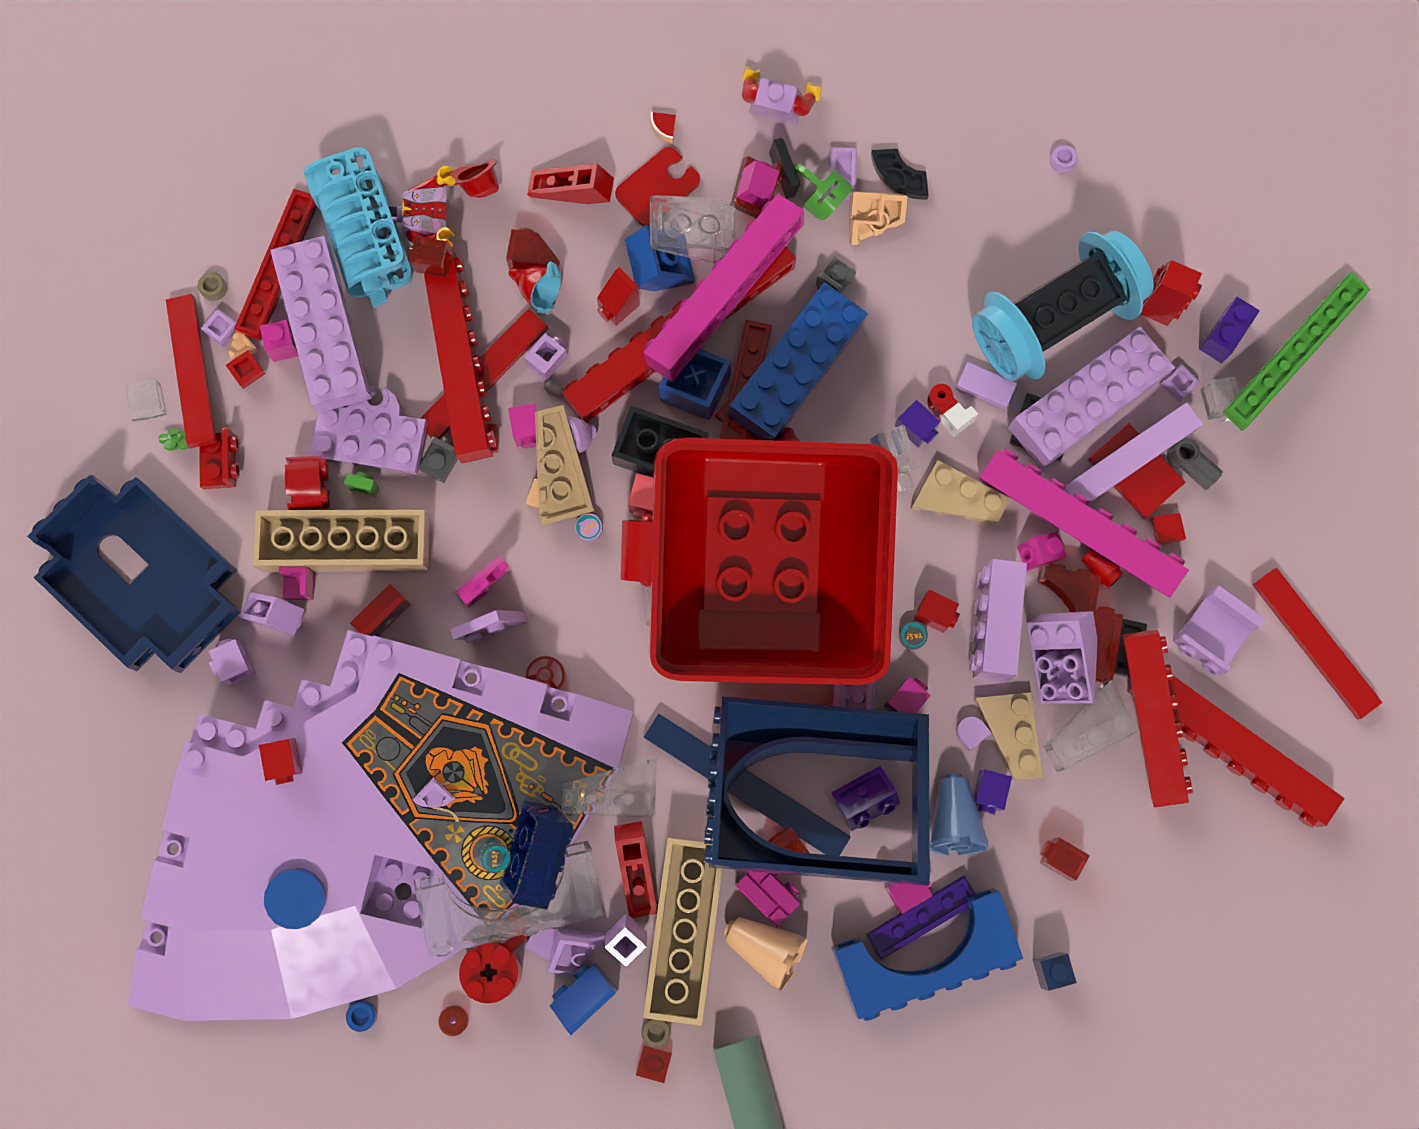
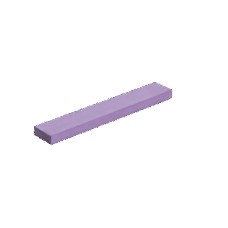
(1135, 453)

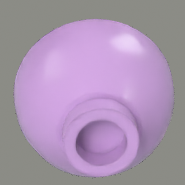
(581, 433)

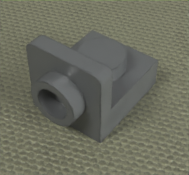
(836, 275)
(439, 459)

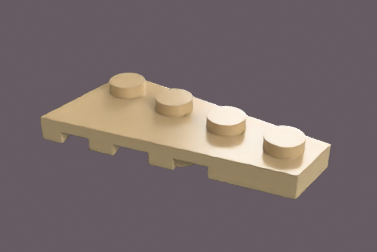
(559, 472)

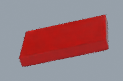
(1148, 485)

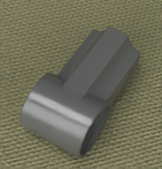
(1196, 465)

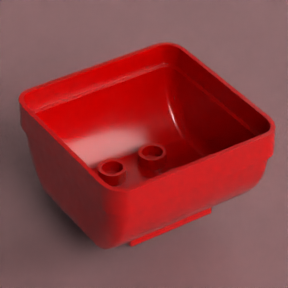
(768, 561)

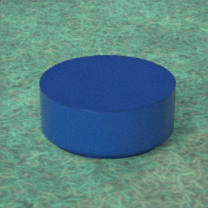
(361, 1016)

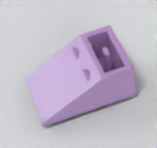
(1064, 656)

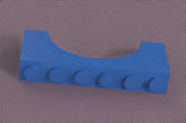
(985, 947)

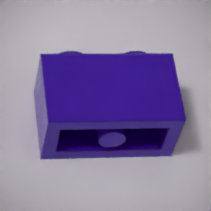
(1229, 329)

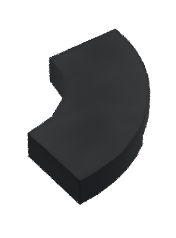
(898, 175)

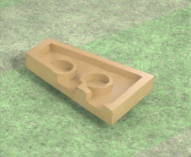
(960, 495)
(1014, 731)

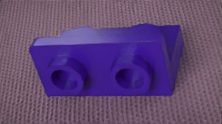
(866, 798)

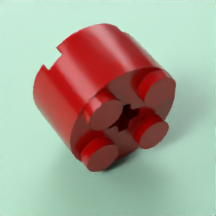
(306, 483)
(478, 985)

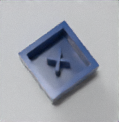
(698, 385)

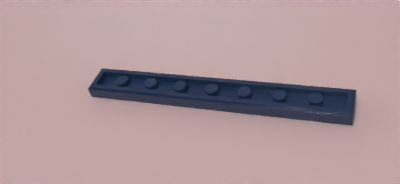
(750, 789)

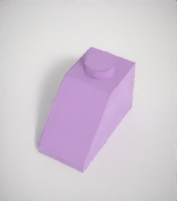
(272, 613)

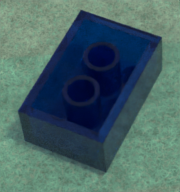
(536, 855)

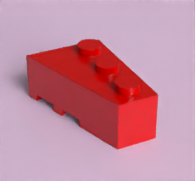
(1172, 292)

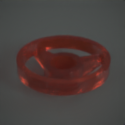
(548, 668)

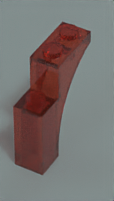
(1080, 594)

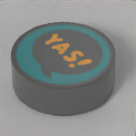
(913, 635)

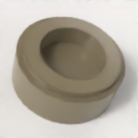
(212, 286)
(656, 1033)

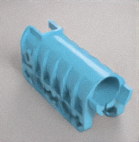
(355, 224)

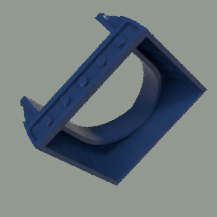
(765, 728)

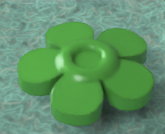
(173, 440)

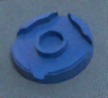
(294, 898)

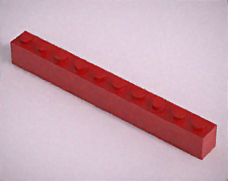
(627, 366)

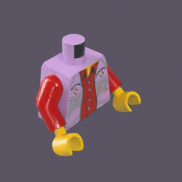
(776, 98)
(425, 208)

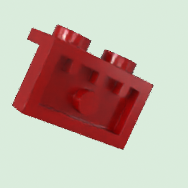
(218, 461)

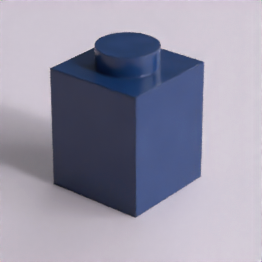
(1054, 971)

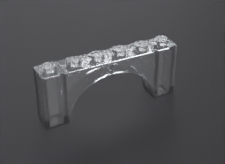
(456, 925)

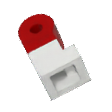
(949, 410)

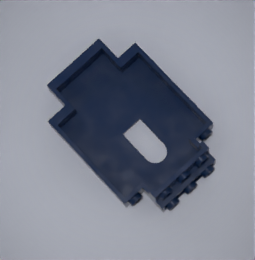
(168, 608)

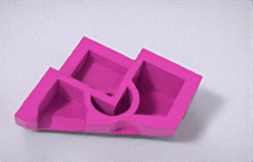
(479, 584)

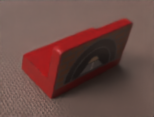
(380, 612)

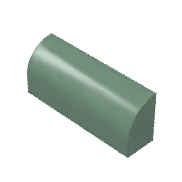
(747, 1084)

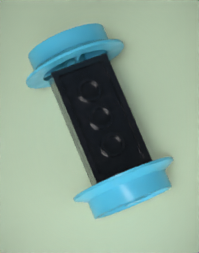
(1107, 278)

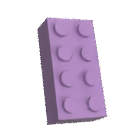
(998, 621)

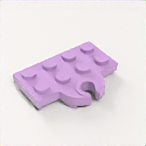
(371, 435)

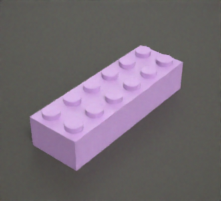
(321, 324)
(1090, 397)

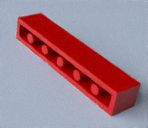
(1156, 718)

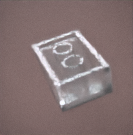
(692, 226)

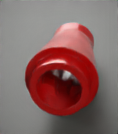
(1102, 567)

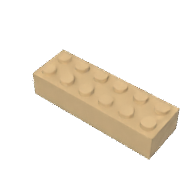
(342, 540)
(683, 935)

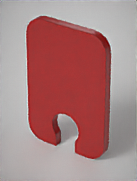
(654, 181)

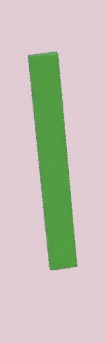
(1296, 351)

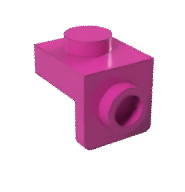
(1041, 550)

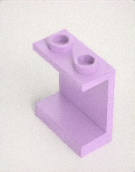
(1217, 630)

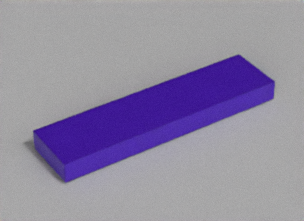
(920, 919)

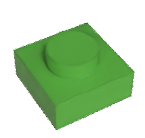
(361, 483)

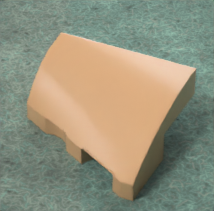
(874, 213)

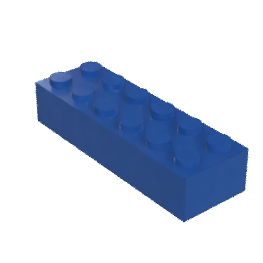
(797, 364)

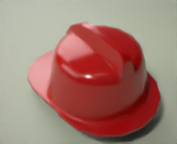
(477, 179)

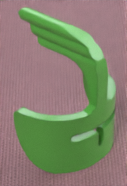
(828, 205)

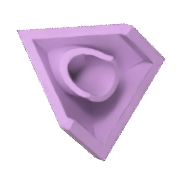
(572, 949)

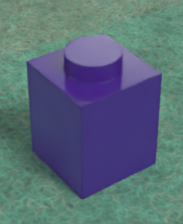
(919, 423)
(991, 791)

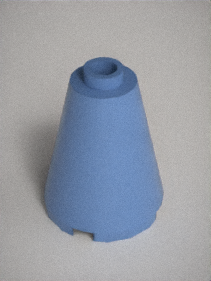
(956, 819)

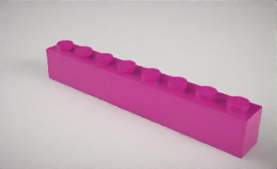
(724, 287)
(1083, 523)

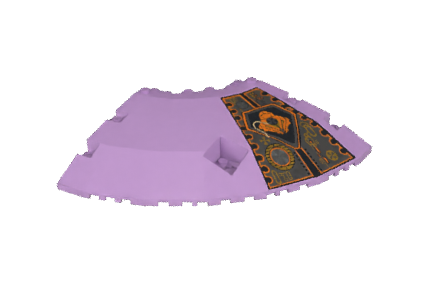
(351, 820)

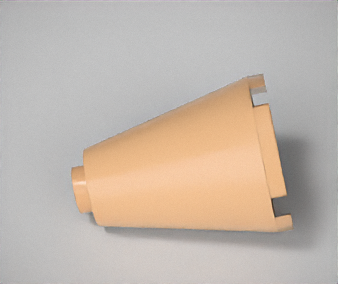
(766, 949)

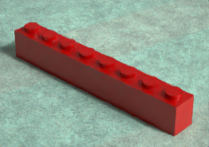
(459, 364)
(1253, 758)

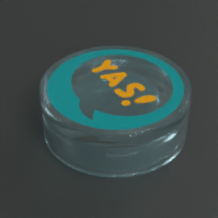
(495, 857)

